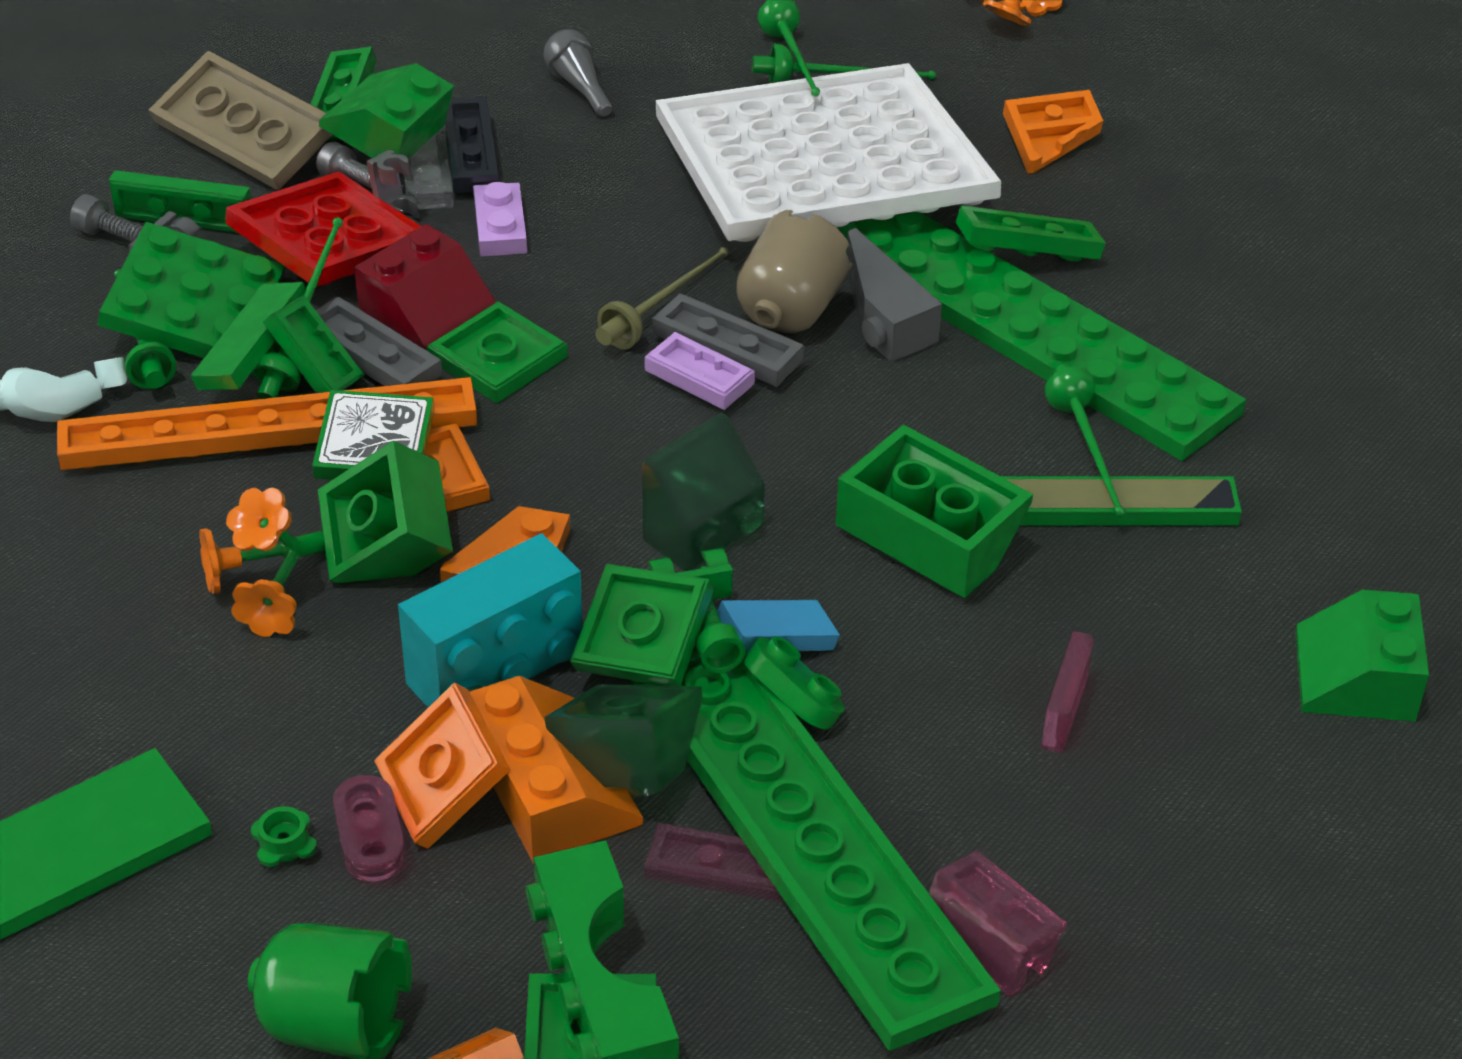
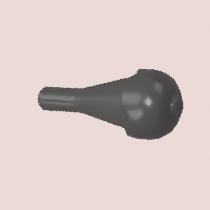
(570, 58)

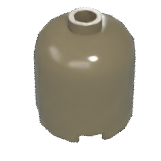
(792, 272)

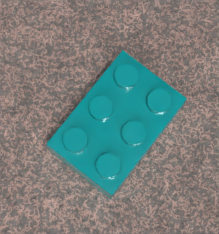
(493, 621)

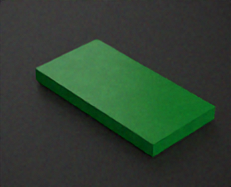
(93, 838)

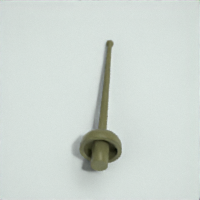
(622, 323)

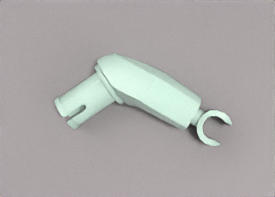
(51, 398)

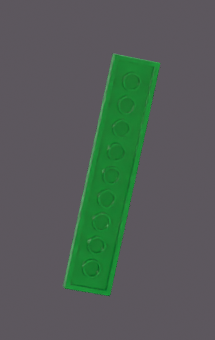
(1046, 329)
(832, 862)

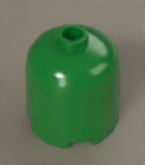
(332, 988)

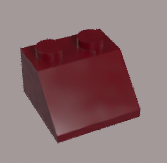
(421, 286)

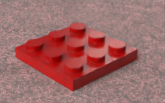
(298, 220)

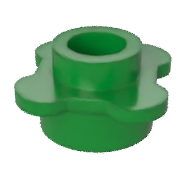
(283, 836)

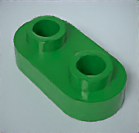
(803, 691)

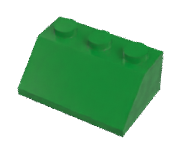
(931, 509)

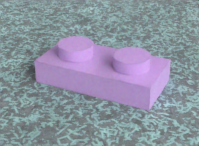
(500, 219)

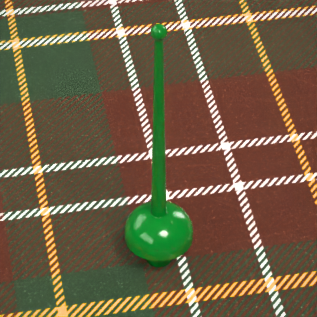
(780, 20)
(781, 66)
(149, 363)
(277, 370)
(1071, 391)

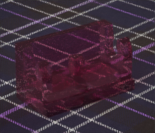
(997, 919)

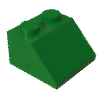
(391, 111)
(385, 516)
(1364, 657)

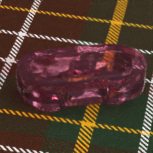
(369, 828)

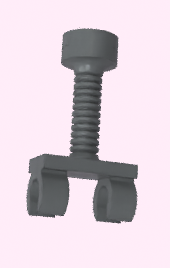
(93, 215)

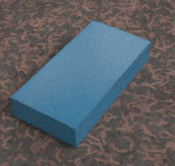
(797, 621)

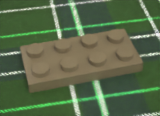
(242, 120)

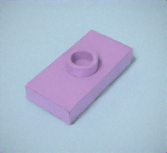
(699, 370)

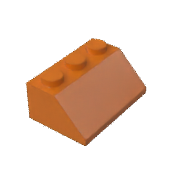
(547, 790)

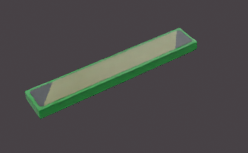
(1145, 500)

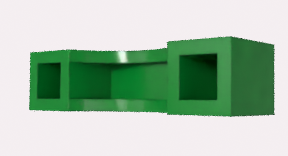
(581, 907)

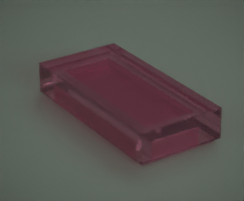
(1067, 692)

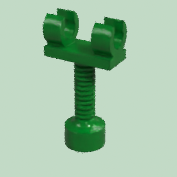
(718, 643)

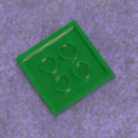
(183, 289)

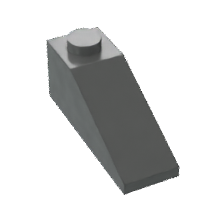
(890, 305)

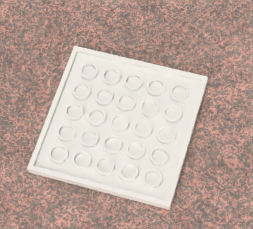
(854, 153)

